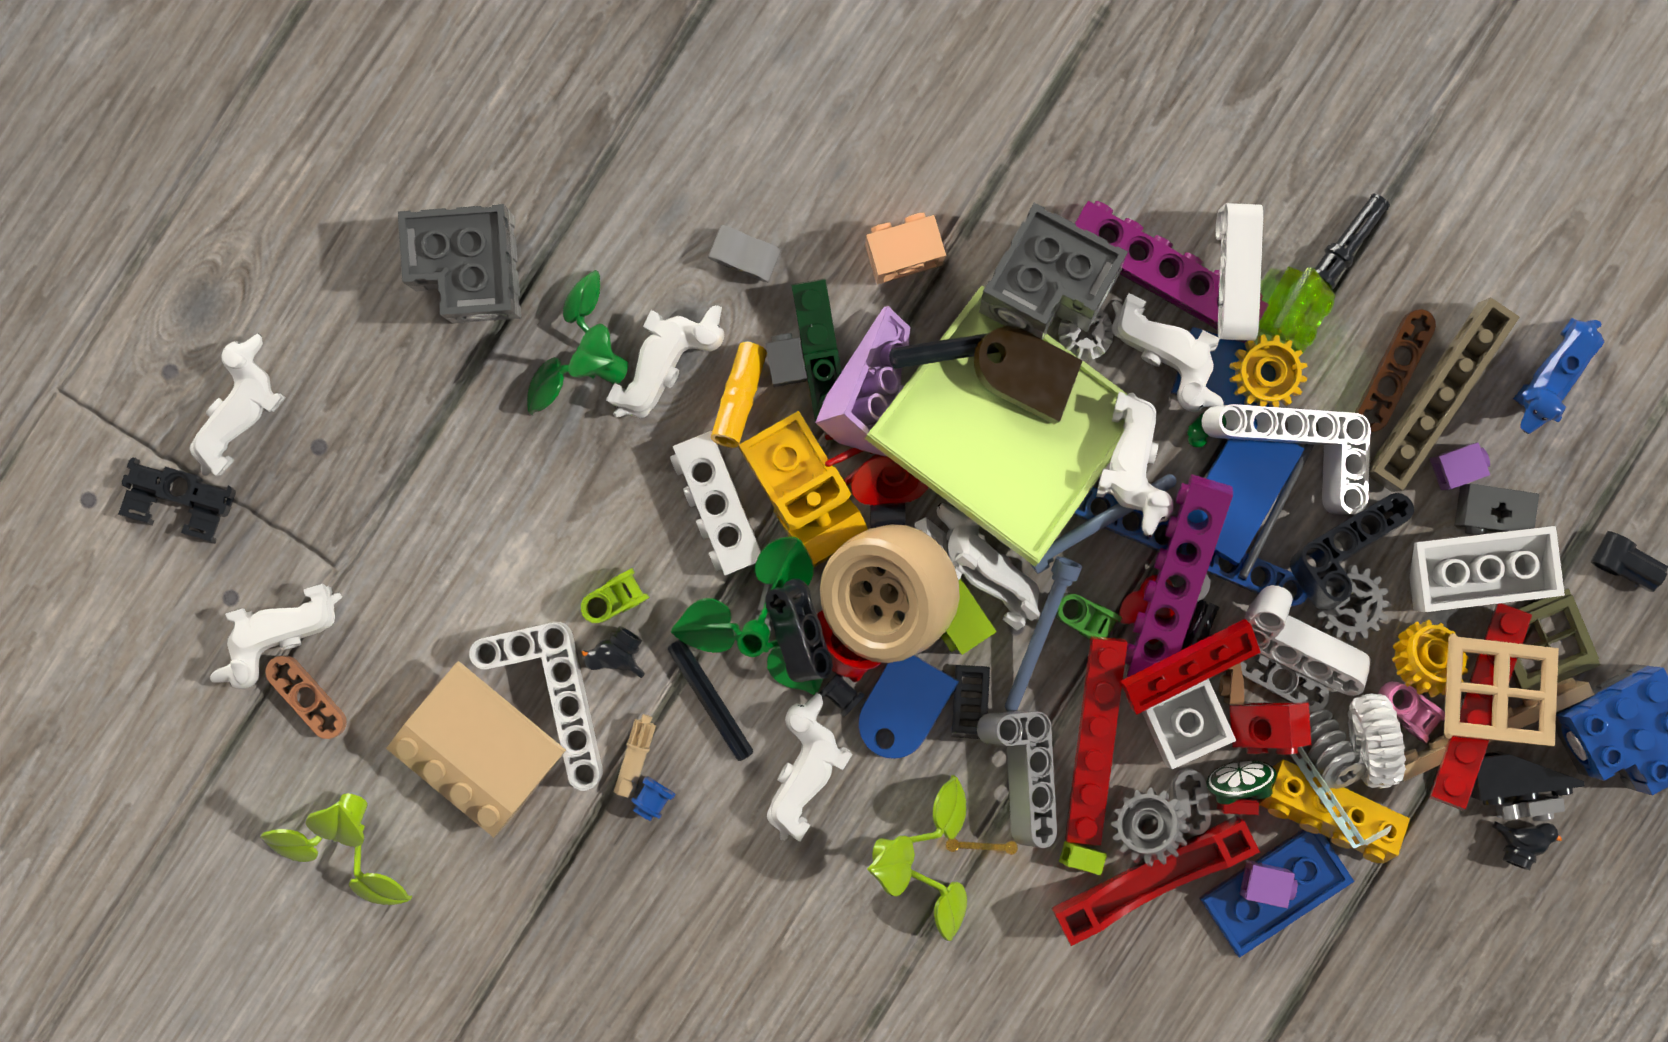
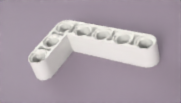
(1302, 430)
(557, 690)

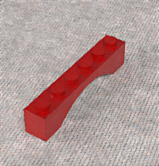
(1112, 899)

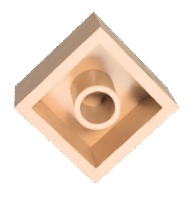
(904, 248)

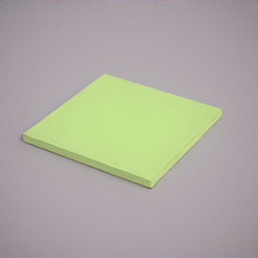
(993, 457)

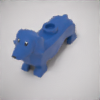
(1558, 374)

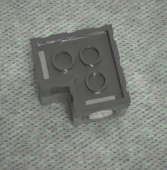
(466, 257)
(1051, 274)

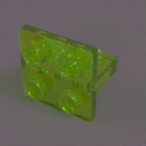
(1297, 307)

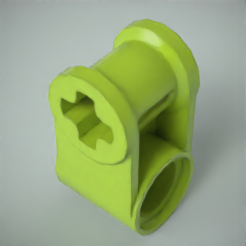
(615, 597)

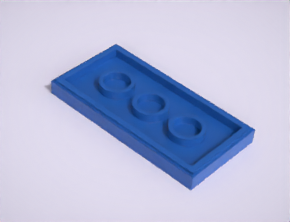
(1257, 476)
(1249, 922)

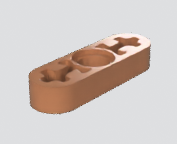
(295, 672)

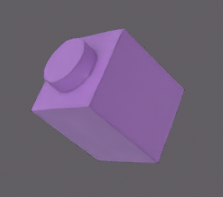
(1460, 466)
(1268, 884)

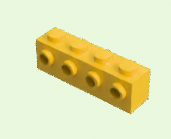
(1298, 801)

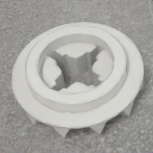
(1085, 348)

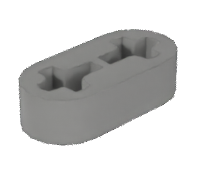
(1199, 799)

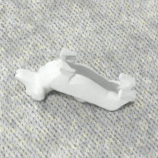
(1170, 346)
(659, 358)
(238, 410)
(1129, 462)
(989, 569)
(272, 628)
(808, 772)

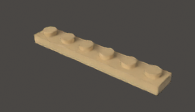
(1568, 693)

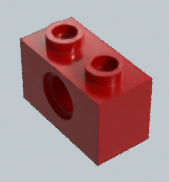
(1288, 724)

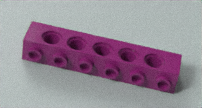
(1147, 272)
(1214, 500)

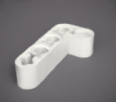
(1240, 270)
(1304, 646)

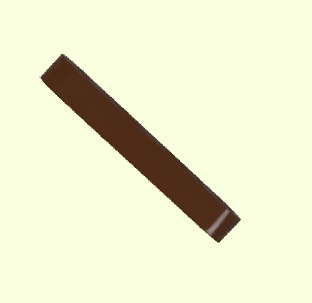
(1391, 369)

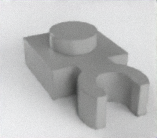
(1539, 809)

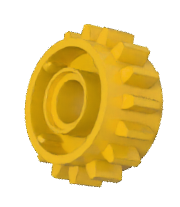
(1281, 358)
(1423, 657)

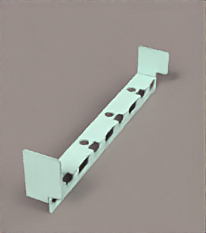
(1333, 802)

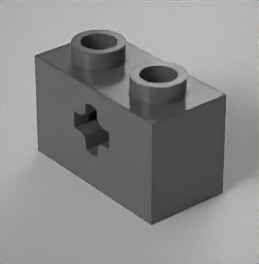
(1475, 506)

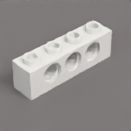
(686, 458)

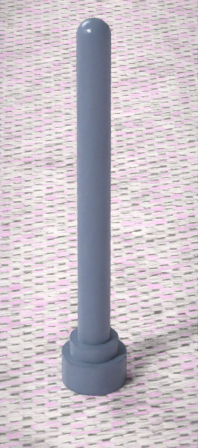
(1094, 525)
(1064, 573)

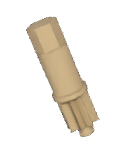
(637, 748)

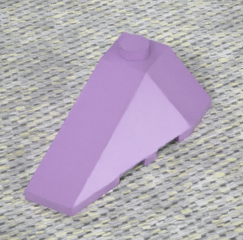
(865, 384)

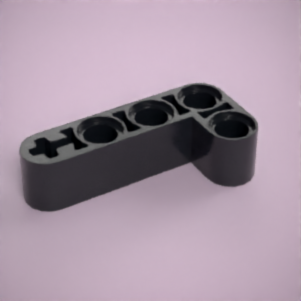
(1353, 540)

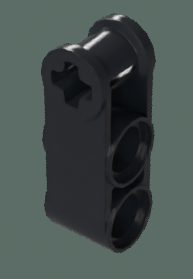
(799, 632)

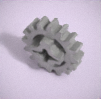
(1357, 615)

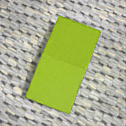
(1083, 858)

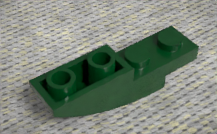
(817, 339)

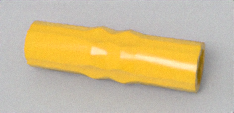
(738, 394)

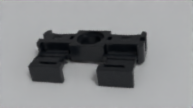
(206, 499)

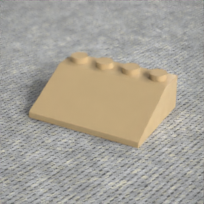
(476, 749)

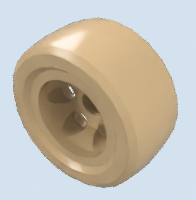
(916, 581)

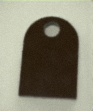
(1028, 373)

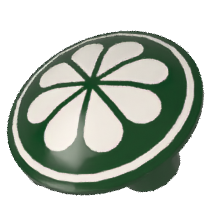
(1241, 781)

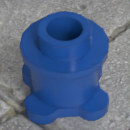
(651, 799)

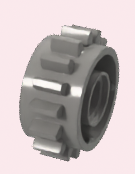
(1161, 842)

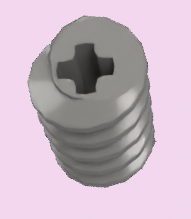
(1331, 752)

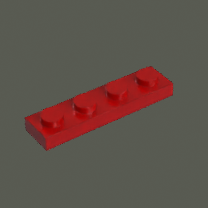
(1190, 666)

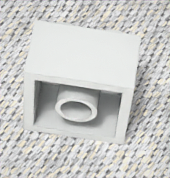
(1189, 725)

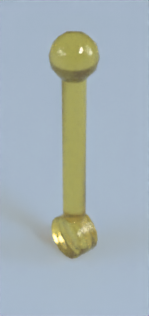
(953, 845)

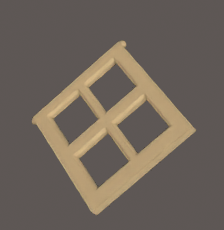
(1500, 690)

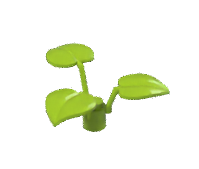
(342, 825)
(894, 859)

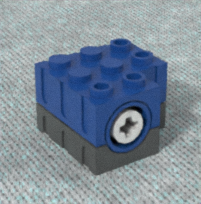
(1621, 730)

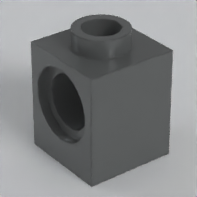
(786, 360)

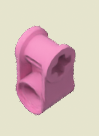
(1416, 712)

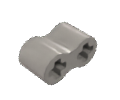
(744, 253)

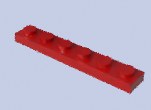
(1096, 740)
(1463, 754)

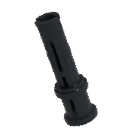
(1337, 254)

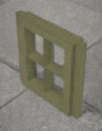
(1569, 666)

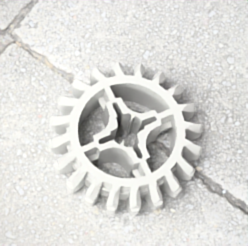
(1377, 739)

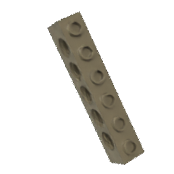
(1441, 394)

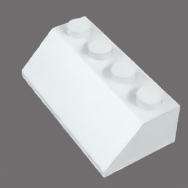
(1486, 569)

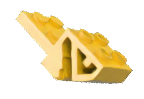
(805, 493)

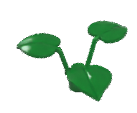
(592, 357)
(708, 624)

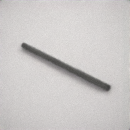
(1275, 512)

